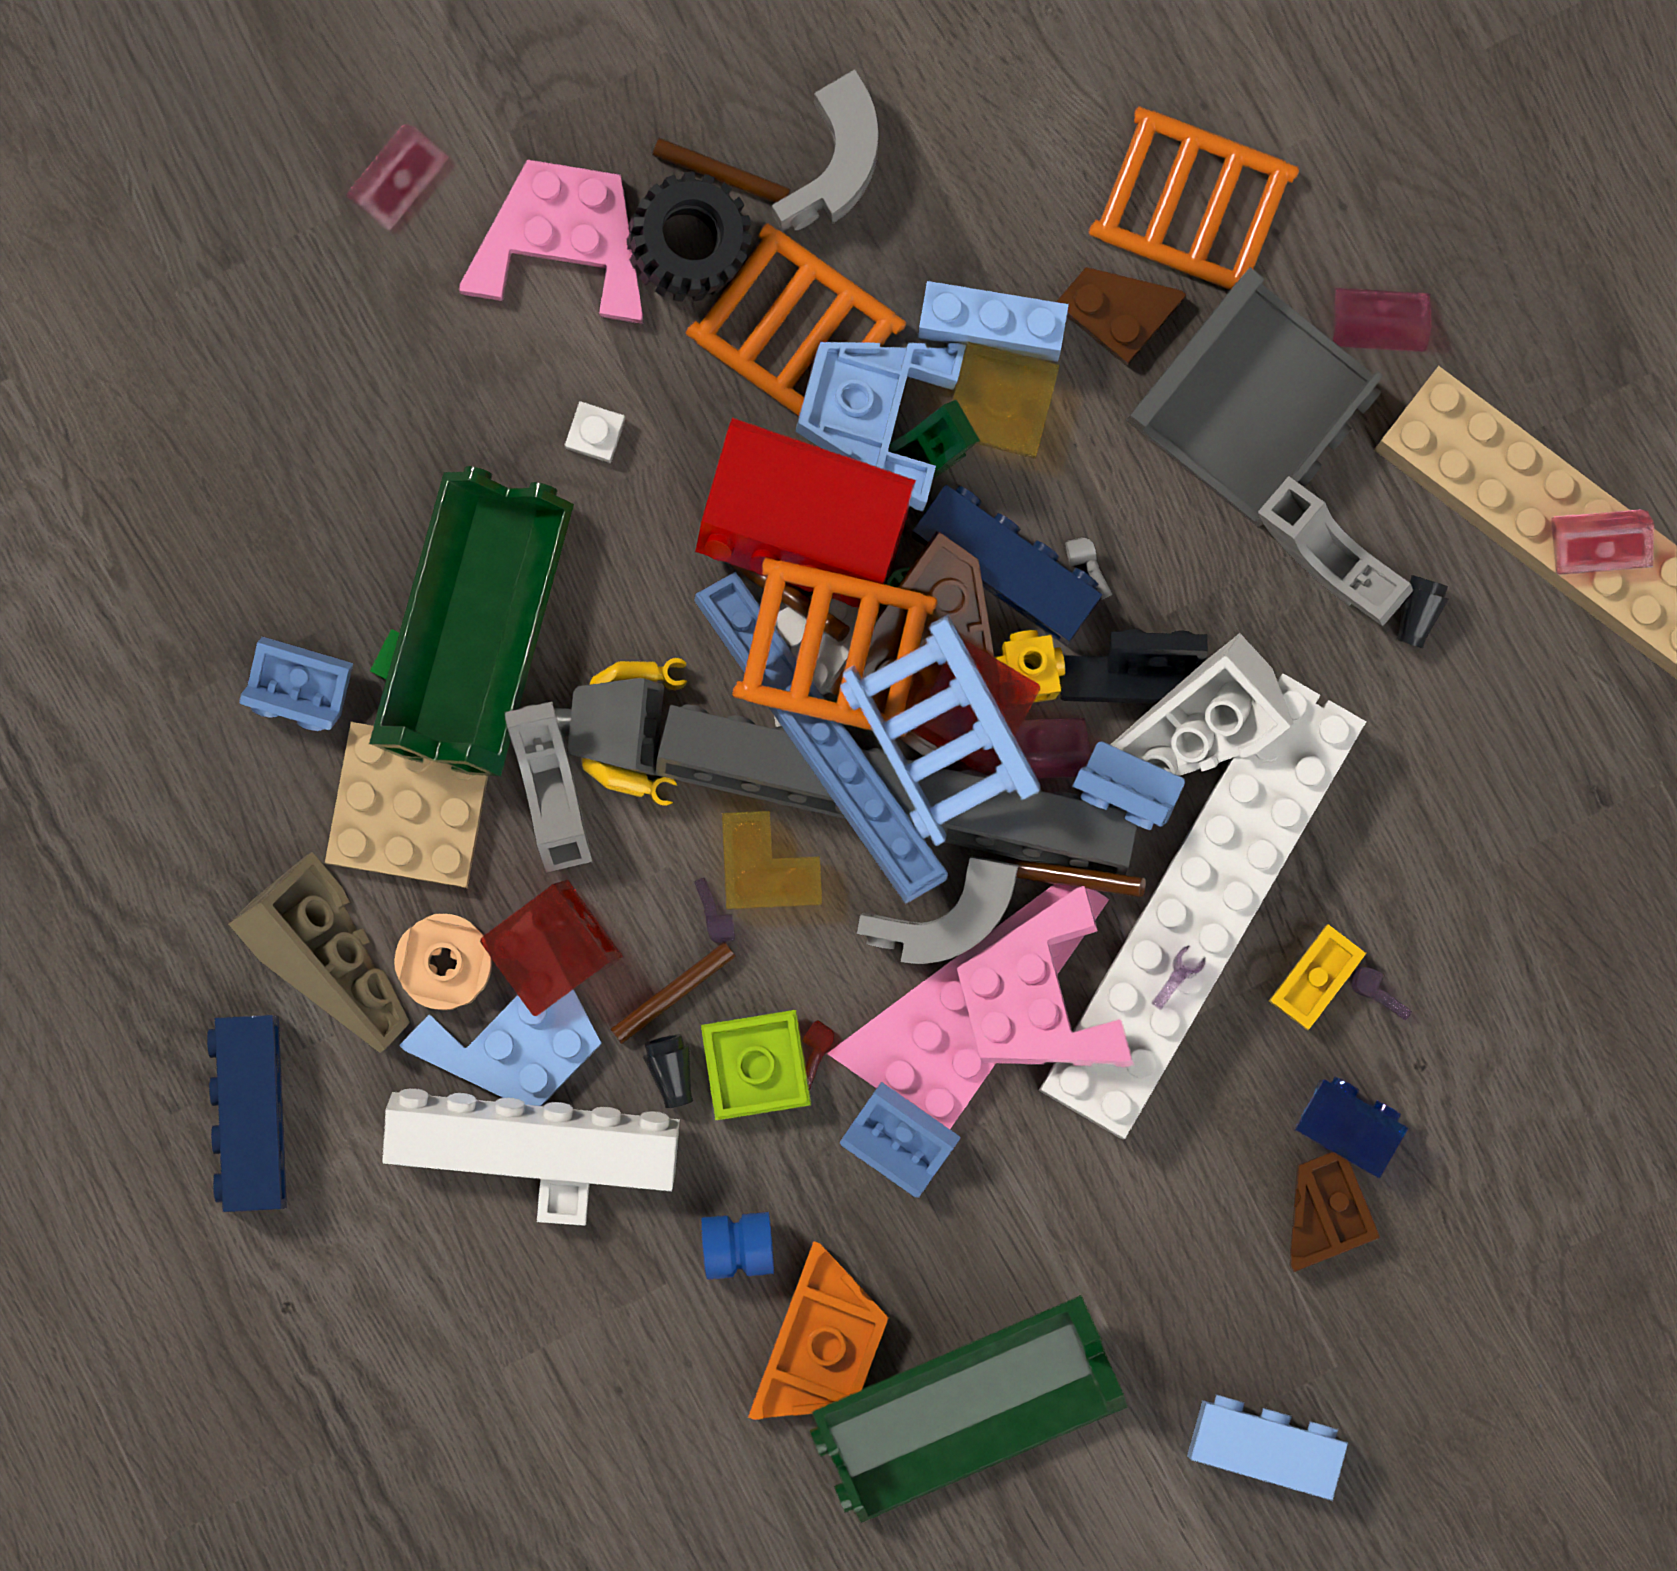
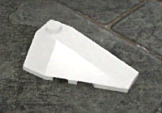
(1215, 714)

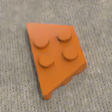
(822, 1342)

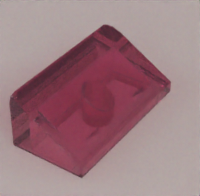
(397, 176)
(1381, 319)
(1603, 541)
(1054, 746)

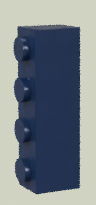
(1011, 567)
(249, 1113)

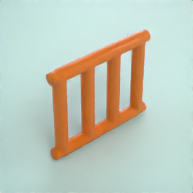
(1192, 140)
(810, 268)
(824, 585)

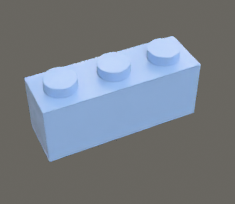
(993, 320)
(1268, 1447)

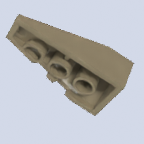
(312, 944)

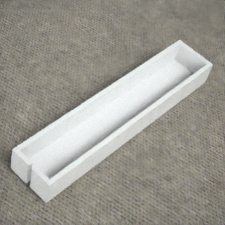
(1205, 905)

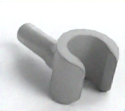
(1083, 551)

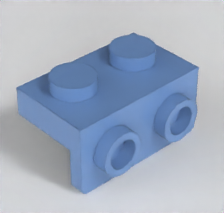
(297, 685)
(1130, 784)
(899, 1140)

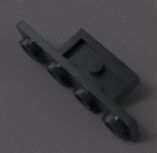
(1137, 669)

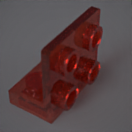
(1011, 692)
(550, 947)

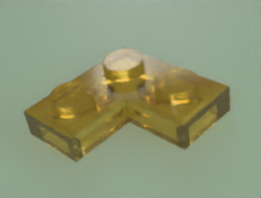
(755, 878)

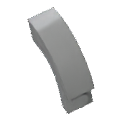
(854, 127)
(1329, 555)
(549, 786)
(981, 906)

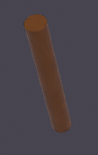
(722, 172)
(800, 604)
(1080, 877)
(673, 992)

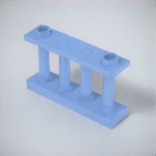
(966, 689)

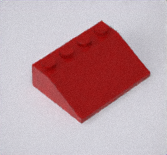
(802, 508)

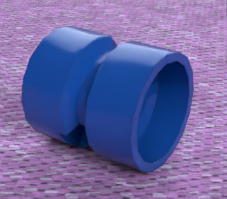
(737, 1245)

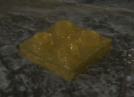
(1005, 397)

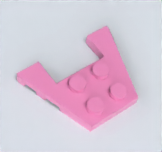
(565, 218)
(1019, 1000)

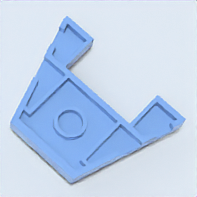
(857, 397)
(516, 1052)

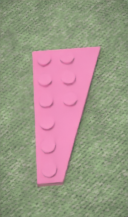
(926, 1038)

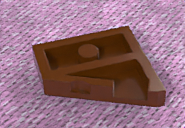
(1119, 310)
(1327, 1212)

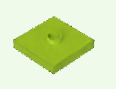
(756, 1065)

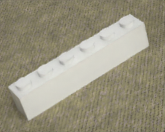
(531, 1140)

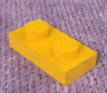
(1317, 977)

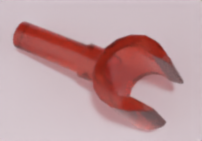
(820, 1039)

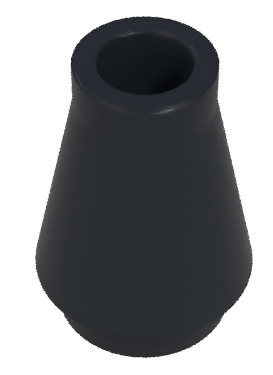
(1421, 610)
(670, 1068)

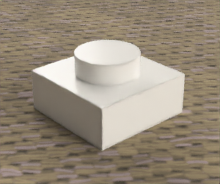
(595, 432)
(563, 1202)

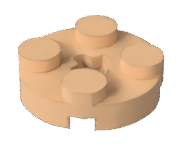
(428, 938)

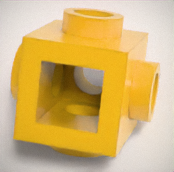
(1041, 654)

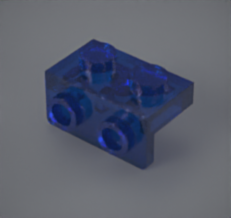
(1351, 1127)

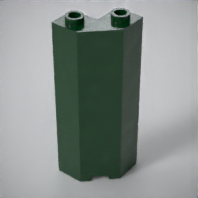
(472, 622)
(968, 1410)

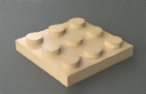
(404, 815)

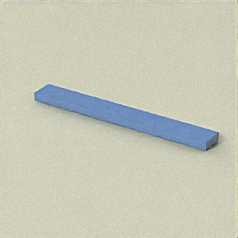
(828, 750)

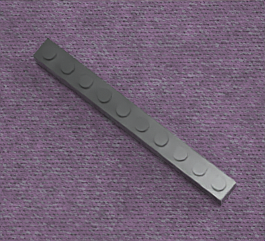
(767, 765)

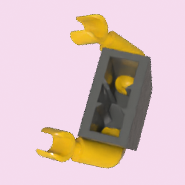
(618, 725)

